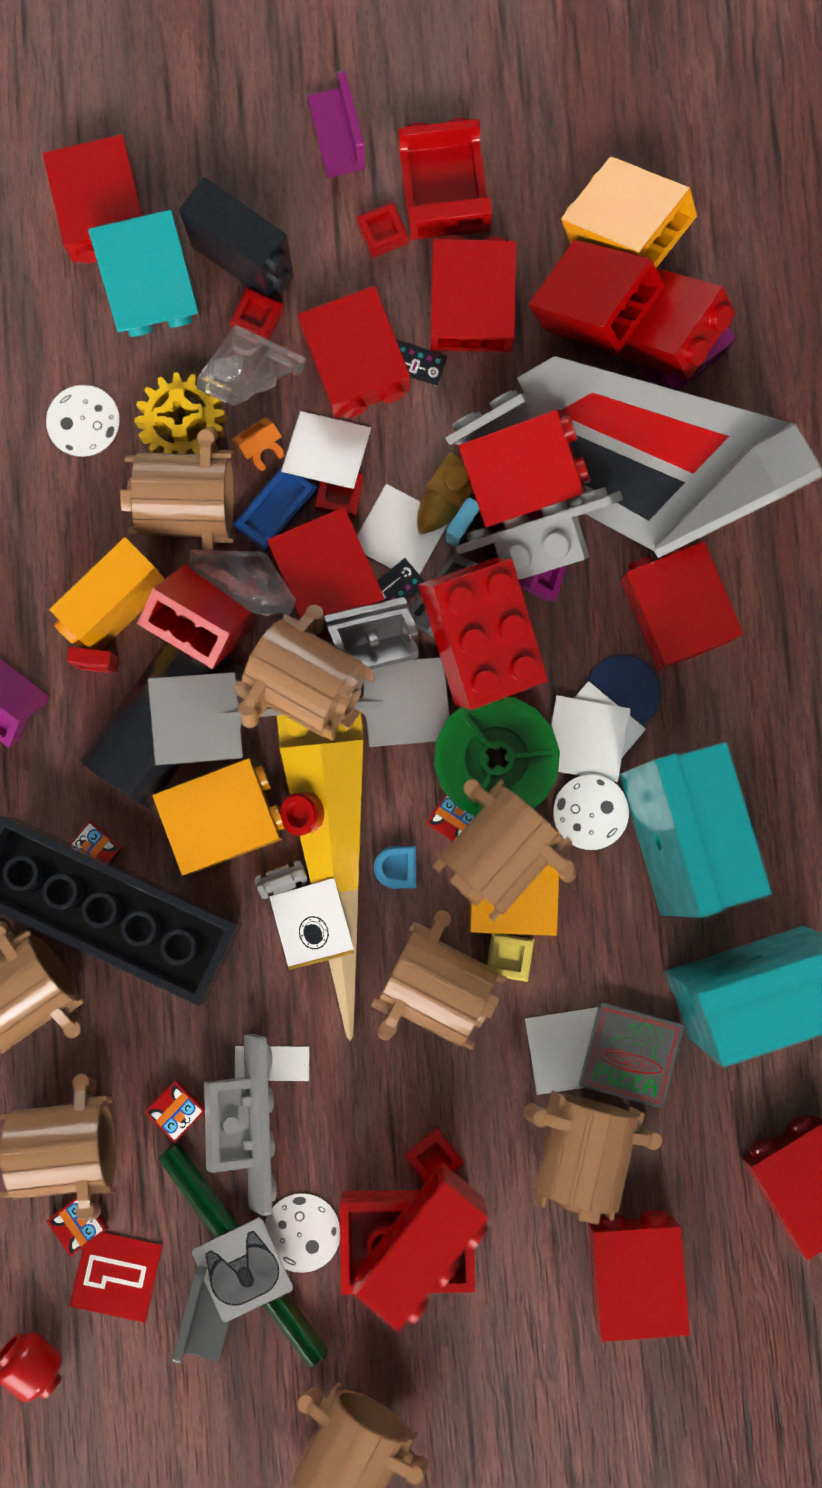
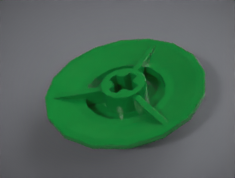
(503, 724)

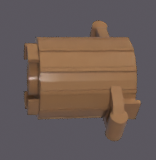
(183, 493)
(302, 677)
(503, 849)
(34, 987)
(437, 987)
(61, 1149)
(586, 1153)
(355, 1443)

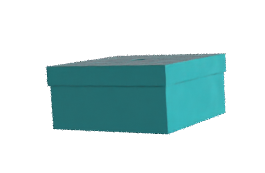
(695, 833)
(752, 996)

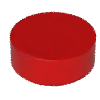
(302, 813)

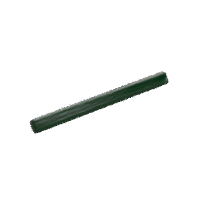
(221, 1222)

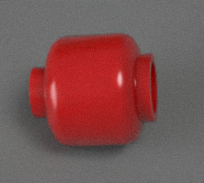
(29, 1367)

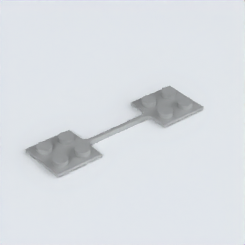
(200, 718)

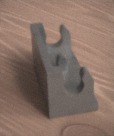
(374, 633)

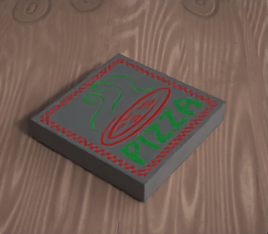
(631, 1055)

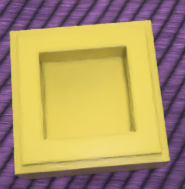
(510, 955)

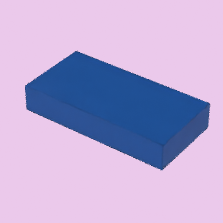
(275, 508)

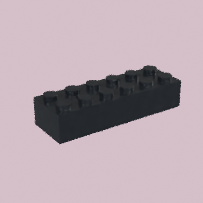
(111, 912)

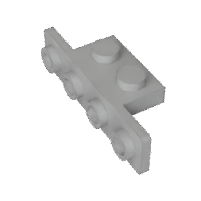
(543, 541)
(240, 1126)

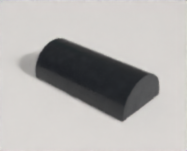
(125, 745)

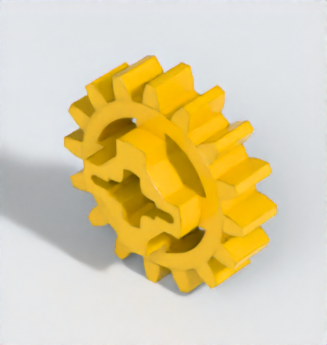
(164, 418)

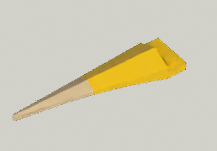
(335, 776)

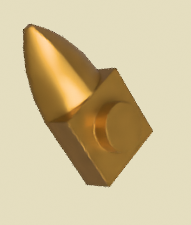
(444, 495)

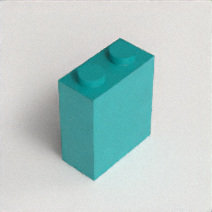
(145, 272)

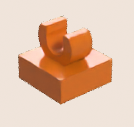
(256, 439)

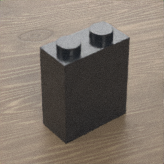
(237, 239)

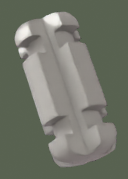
(281, 879)

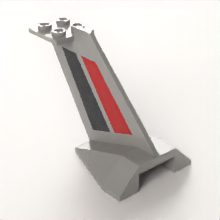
(671, 454)

